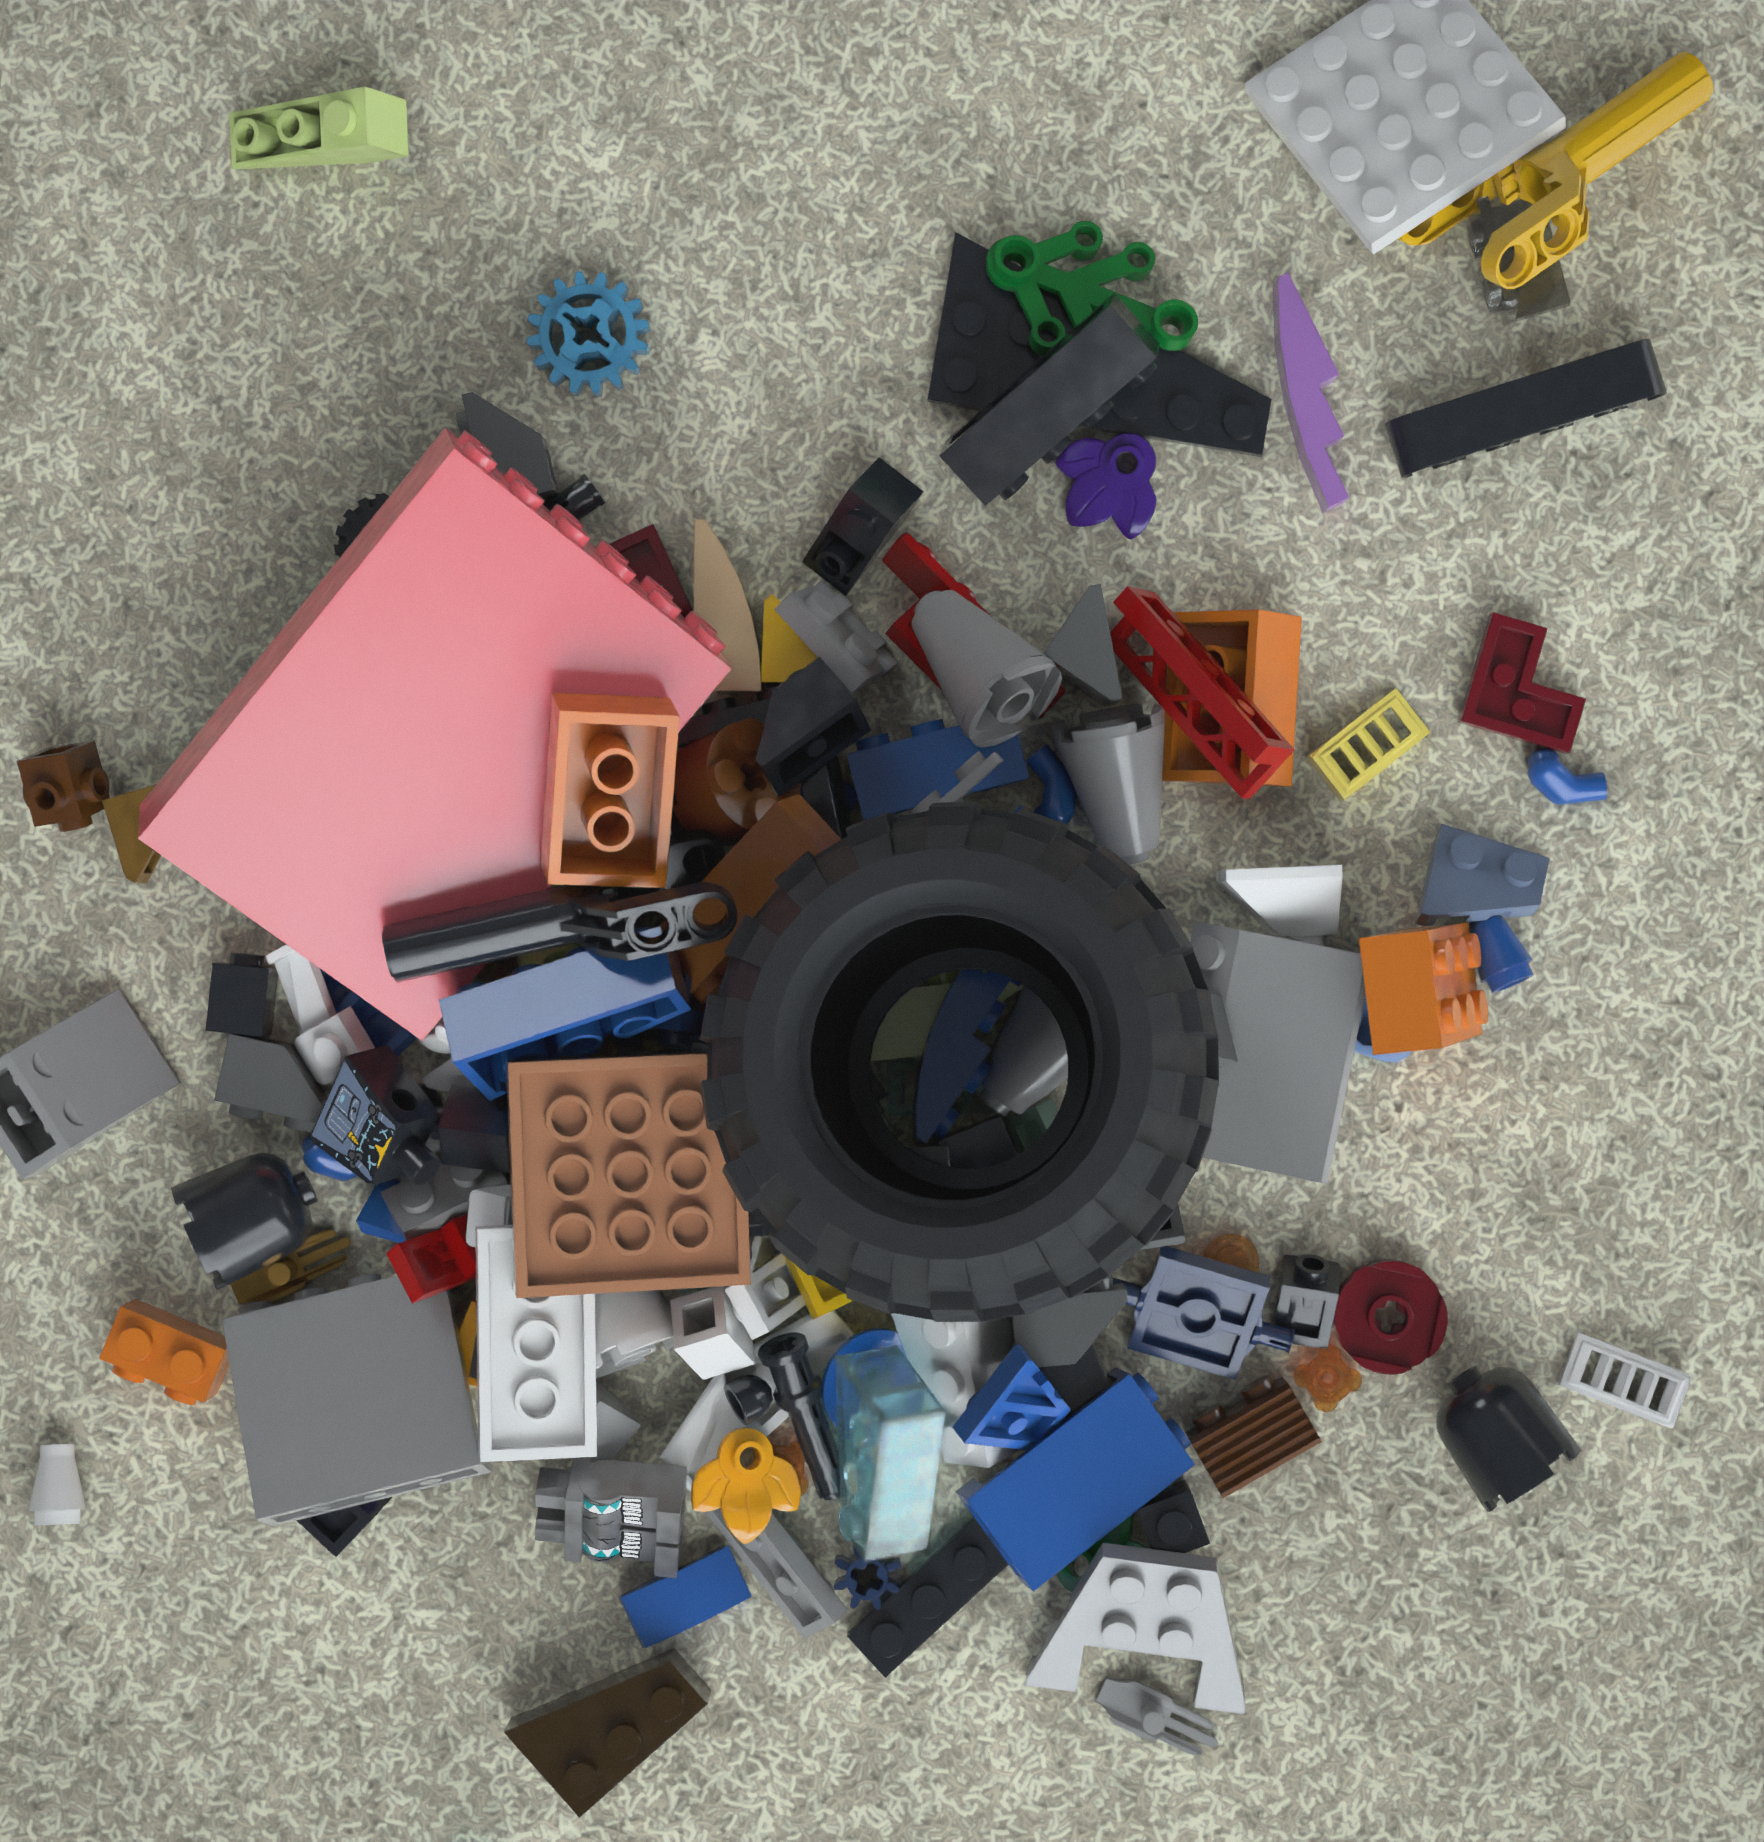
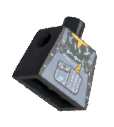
(378, 1120)

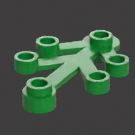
(1081, 288)

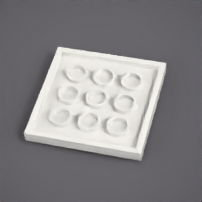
(1403, 111)

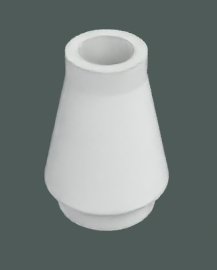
(57, 1487)

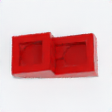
(434, 1260)

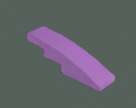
(1303, 371)

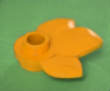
(745, 1492)

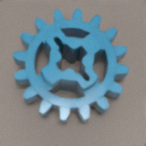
(572, 355)

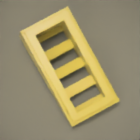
(1331, 771)

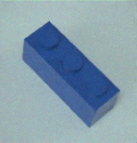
(906, 771)

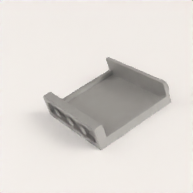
(350, 1397)

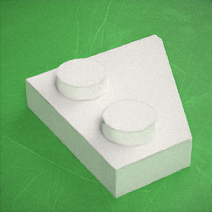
(772, 1290)

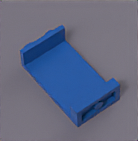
(1079, 1480)

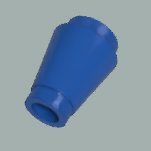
(1502, 954)

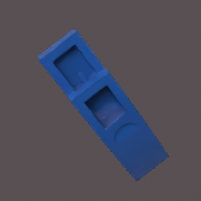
(951, 1053)

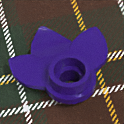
(1104, 489)

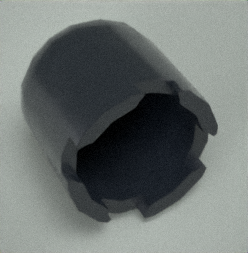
(246, 1215)
(1501, 1433)

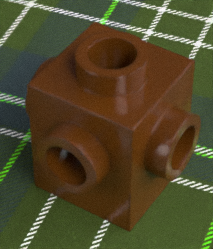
(64, 785)

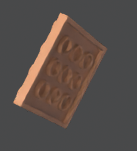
(619, 1178)

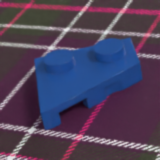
(1012, 1407)

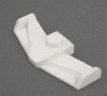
(324, 1034)
(712, 1415)

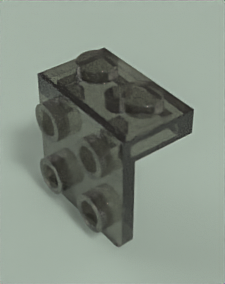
(1537, 296)

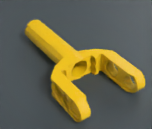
(1558, 171)

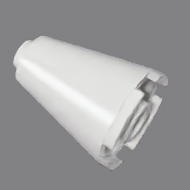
(629, 1328)

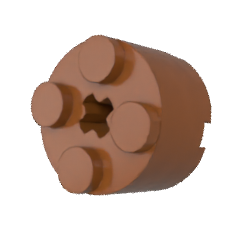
(722, 784)

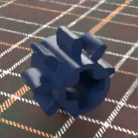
(874, 1588)

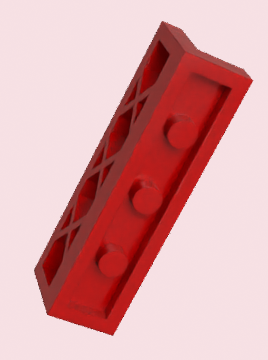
(1206, 685)

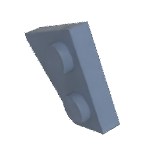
(1479, 879)

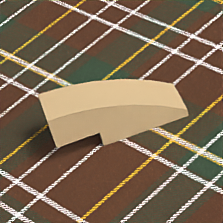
(724, 605)

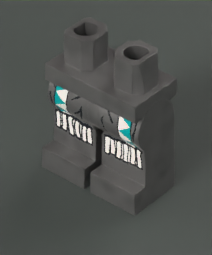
(614, 1511)

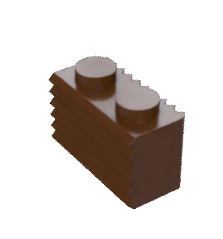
(1251, 1434)

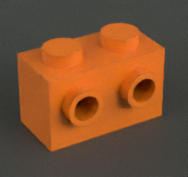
(166, 1351)

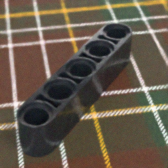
(1525, 407)

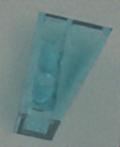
(886, 1452)

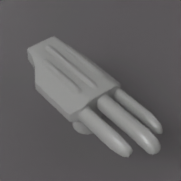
(1149, 1712)

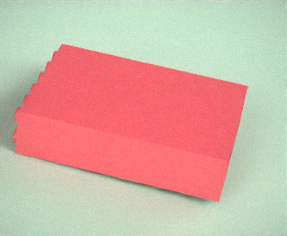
(404, 721)

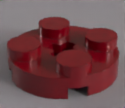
(1406, 1343)

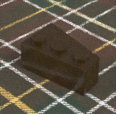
(609, 1727)

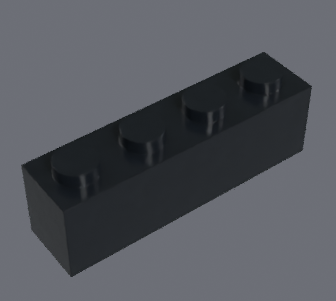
(1051, 400)

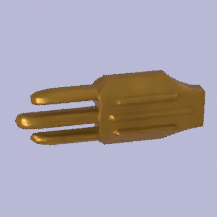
(290, 1272)

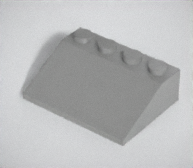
(1294, 1037)

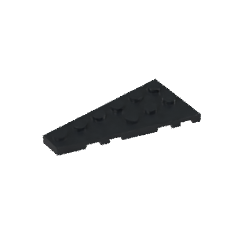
(987, 348)

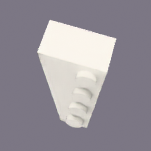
(956, 1364)

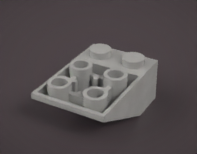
(77, 1083)

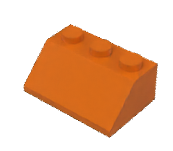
(1263, 659)

